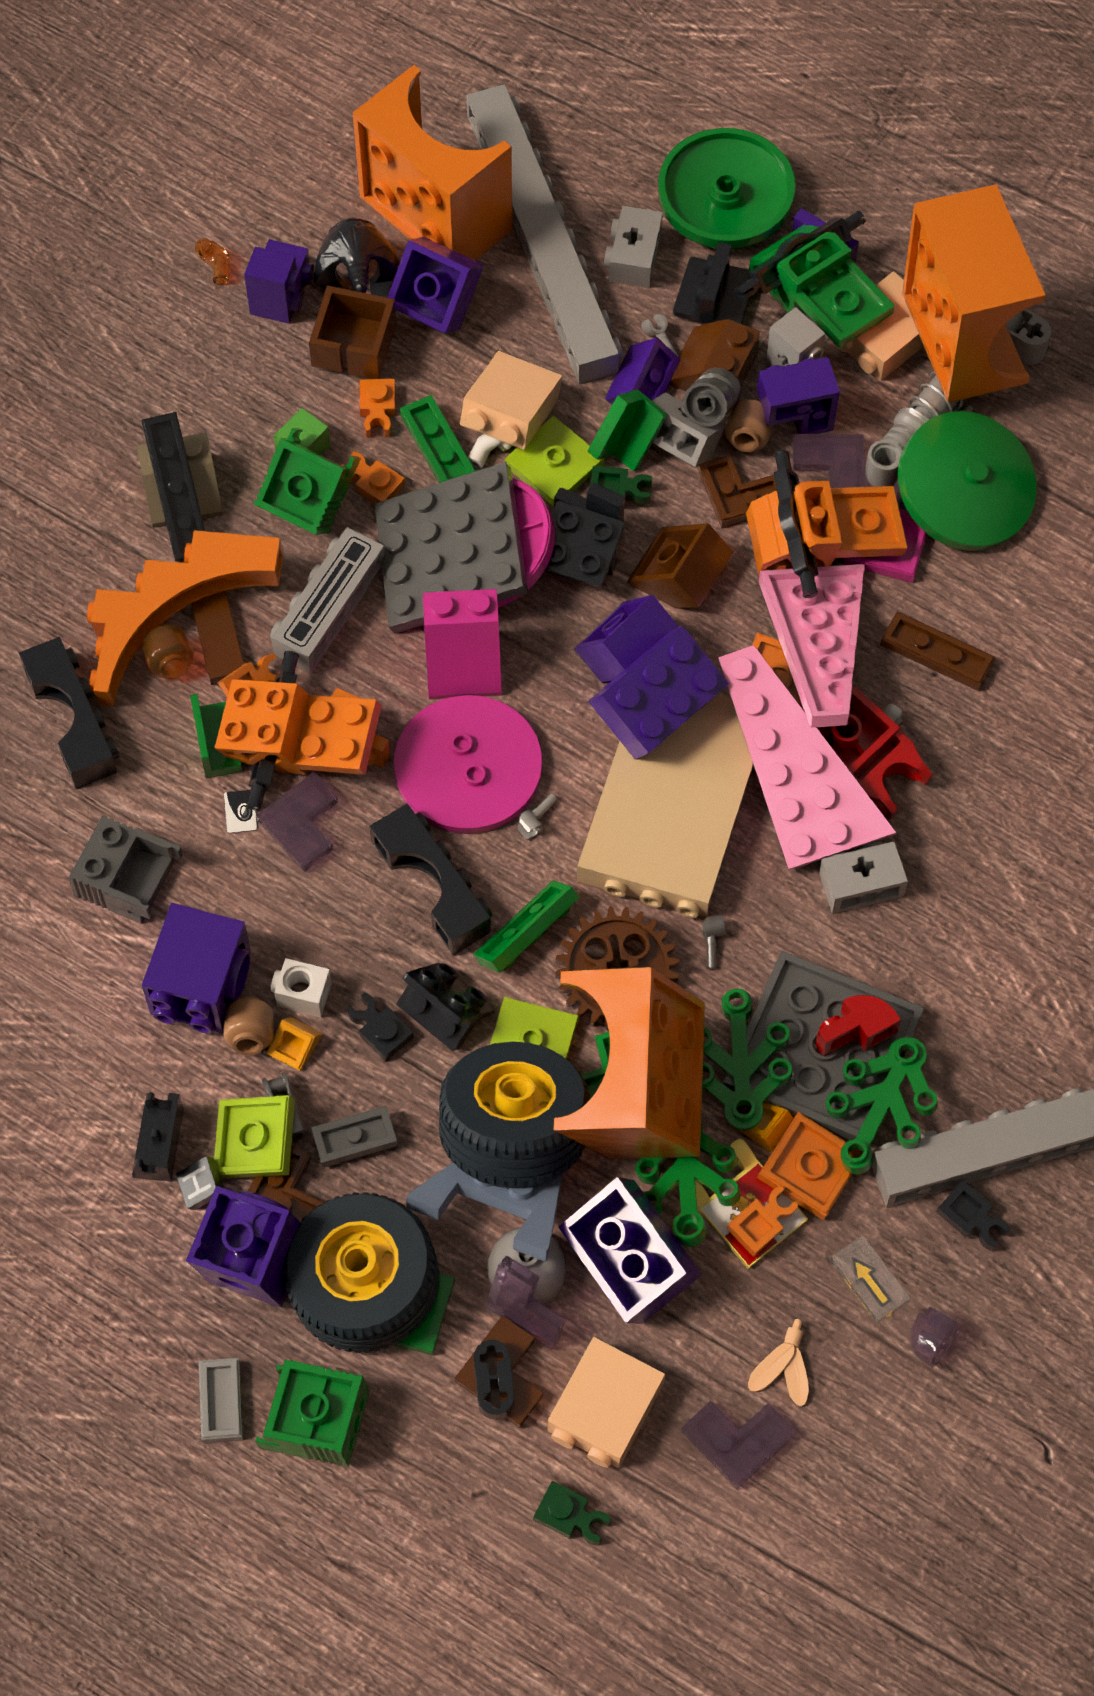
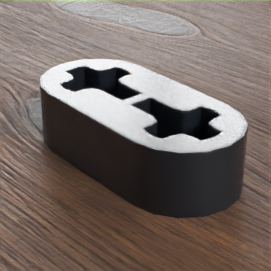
(484, 1380)

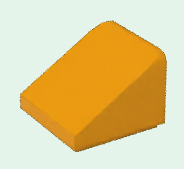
(294, 1042)
(771, 1128)

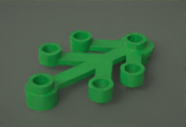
(742, 1066)
(883, 1097)
(685, 1172)

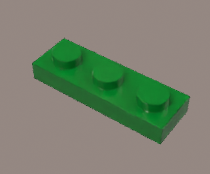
(435, 439)
(526, 926)

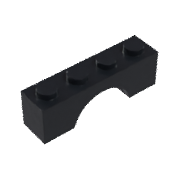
(53, 677)
(406, 843)

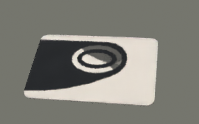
(237, 815)

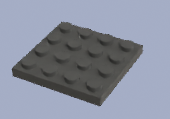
(450, 540)
(802, 999)

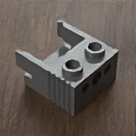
(123, 869)

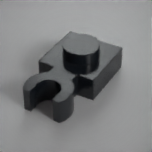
(381, 1030)
(968, 1211)

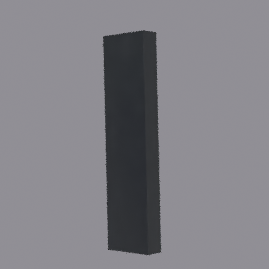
(173, 480)

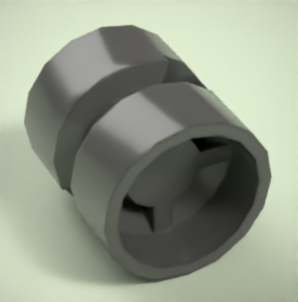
(711, 397)

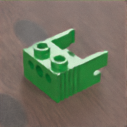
(305, 485)
(315, 1413)

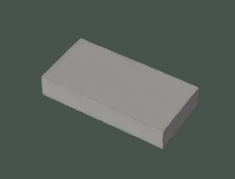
(220, 1400)

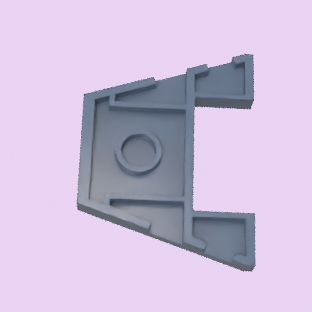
(533, 1203)

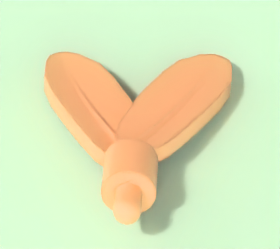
(787, 1359)

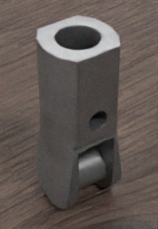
(282, 1084)

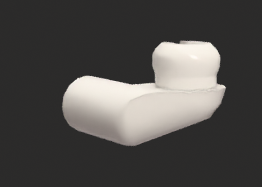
(482, 449)

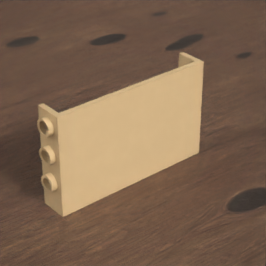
(670, 814)

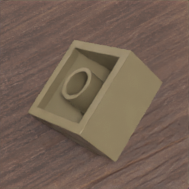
(203, 477)

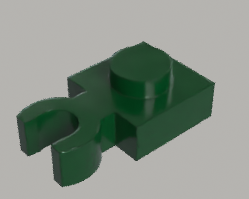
(618, 481)
(565, 1511)

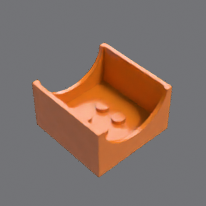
(425, 185)
(963, 287)
(654, 1067)

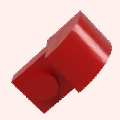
(862, 1019)

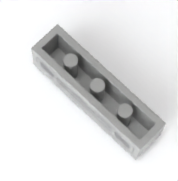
(328, 598)

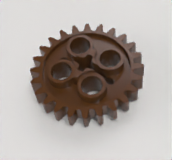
(599, 932)

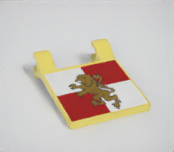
(750, 1188)

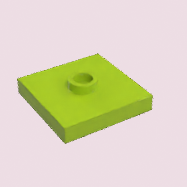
(553, 460)
(535, 1025)
(254, 1136)

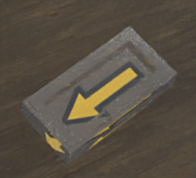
(869, 1279)

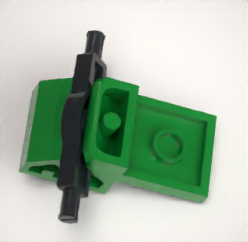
(817, 276)

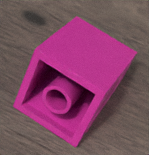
(462, 643)

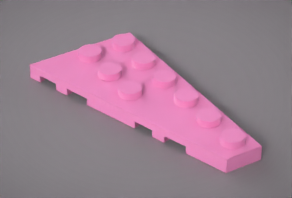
(818, 636)
(805, 784)

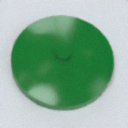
(726, 187)
(967, 481)

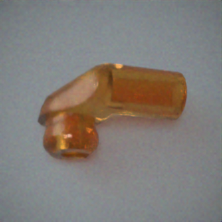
(216, 257)

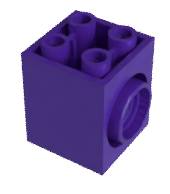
(197, 968)
(244, 1244)

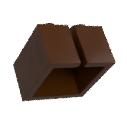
(352, 332)

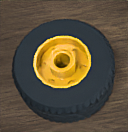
(502, 1112)
(361, 1272)

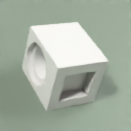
(308, 1001)

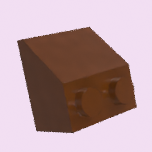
(716, 345)
(682, 565)

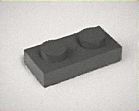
(354, 1136)

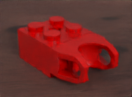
(875, 750)

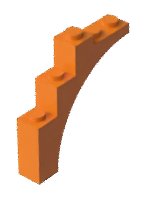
(211, 565)

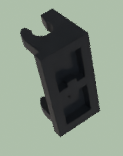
(158, 1138)

